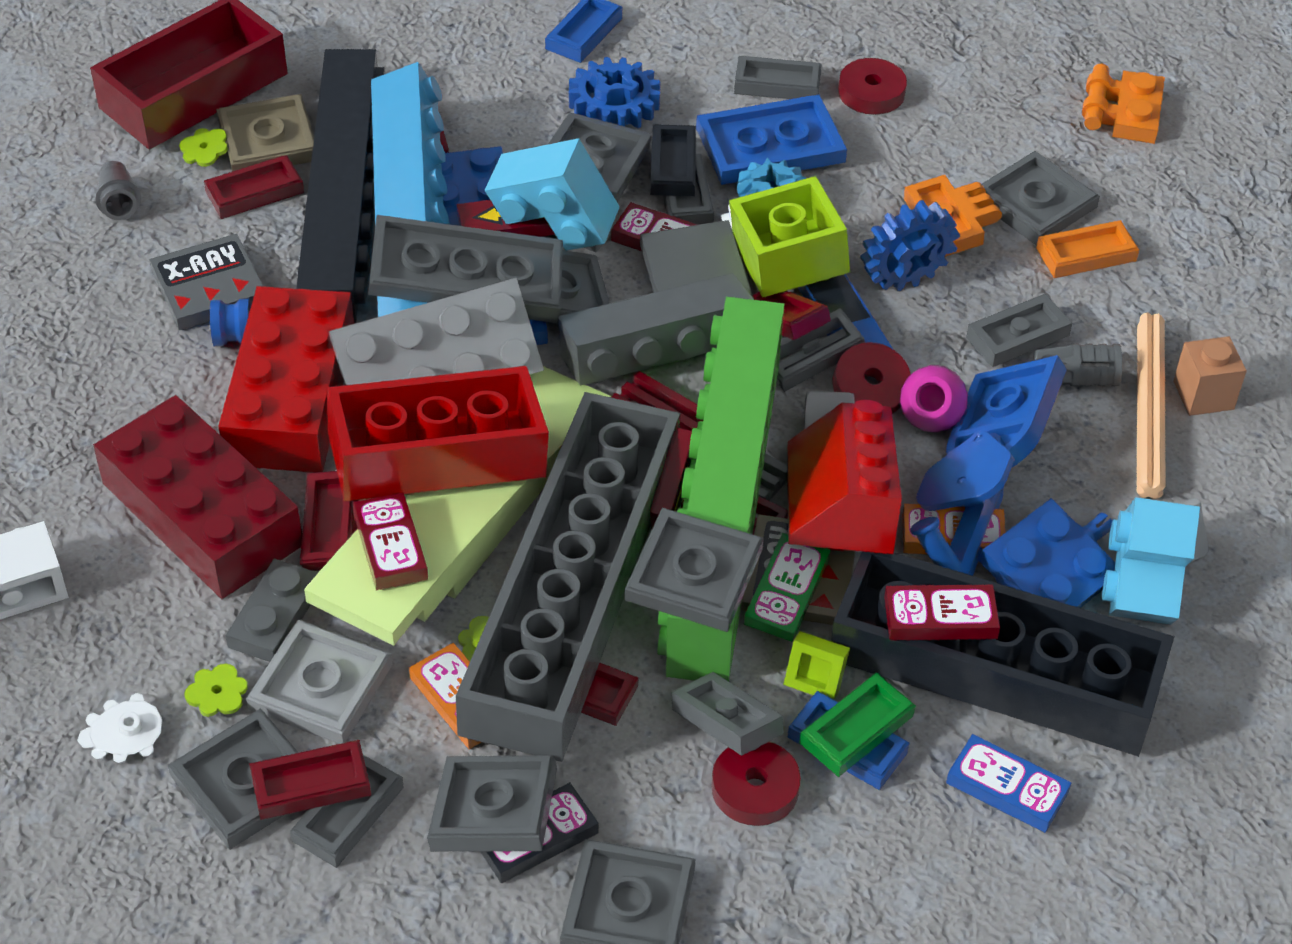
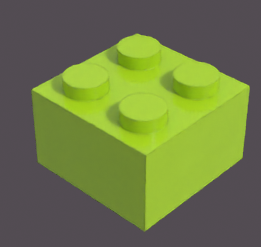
(790, 236)

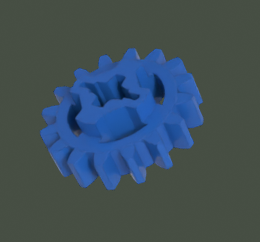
(615, 92)
(909, 245)

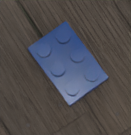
(780, 130)

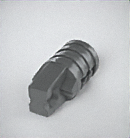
(1075, 354)

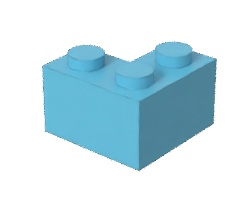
(555, 184)
(1152, 550)

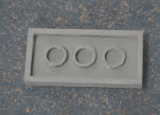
(443, 337)

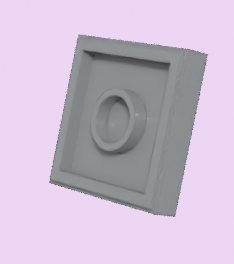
(320, 681)

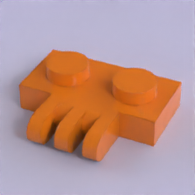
(967, 206)

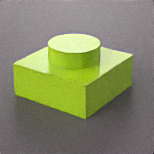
(816, 665)

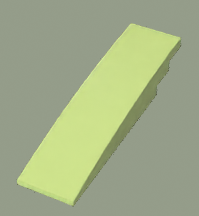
(454, 530)

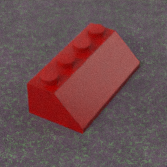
(845, 480)

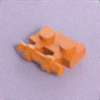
(1137, 105)

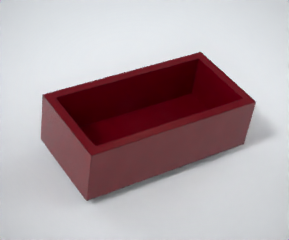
(189, 71)
(199, 495)

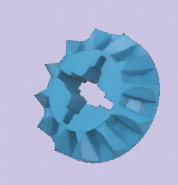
(757, 175)

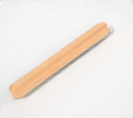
(1151, 406)

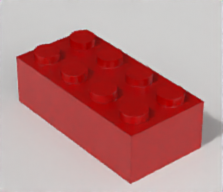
(282, 376)
(436, 432)

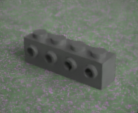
(644, 329)

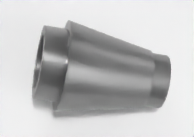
(117, 191)

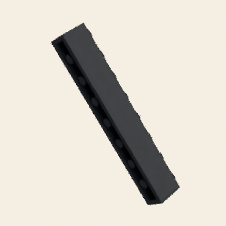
(340, 178)

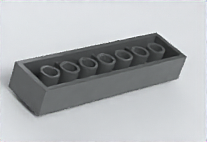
(567, 580)

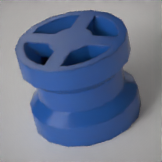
(228, 321)

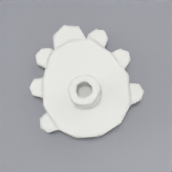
(122, 729)

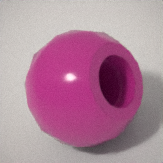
(933, 398)

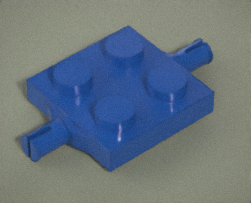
(1051, 556)

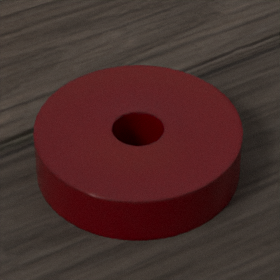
(872, 86)
(872, 361)
(756, 803)

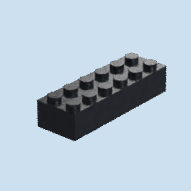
(1045, 668)

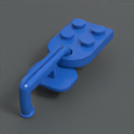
(995, 433)

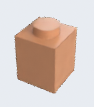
(1209, 375)

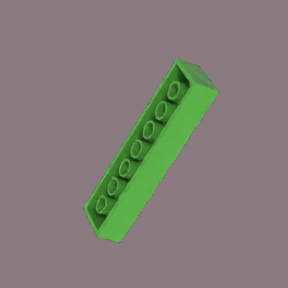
(728, 463)

